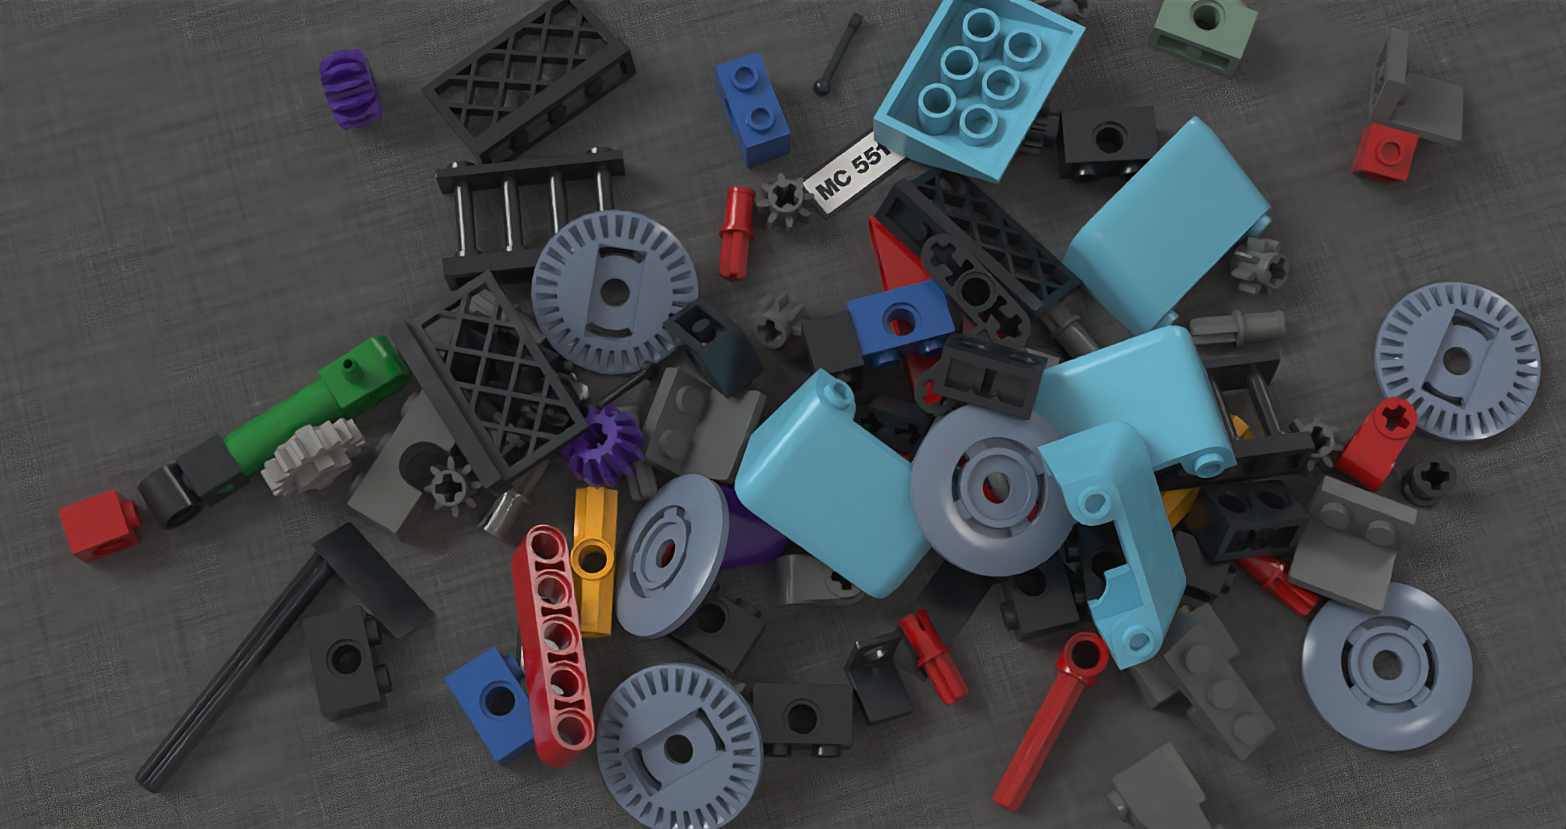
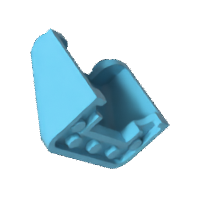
(1167, 229)
(1152, 385)
(1111, 478)
(834, 487)

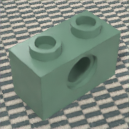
(1212, 49)

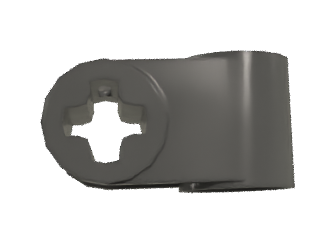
(809, 584)

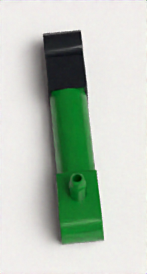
(223, 464)

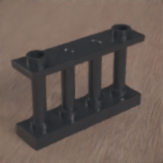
(516, 260)
(1256, 458)

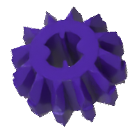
(351, 89)
(605, 449)

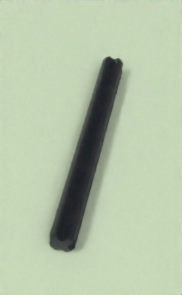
(234, 674)

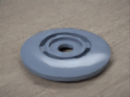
(570, 282)
(1501, 370)
(973, 530)
(658, 599)
(667, 703)
(1379, 711)

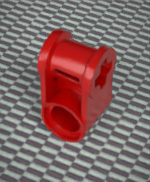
(1374, 448)

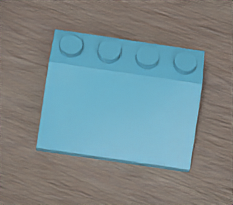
(976, 85)

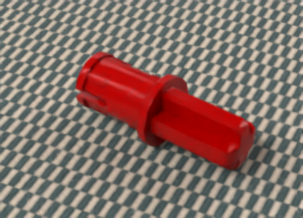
(736, 233)
(1273, 577)
(934, 657)

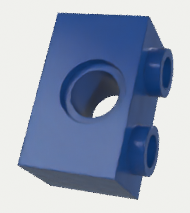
(752, 109)
(920, 305)
(476, 686)

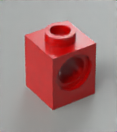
(1384, 154)
(101, 525)

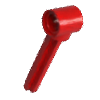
(1049, 721)

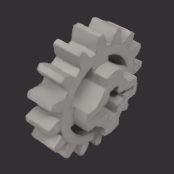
(313, 457)

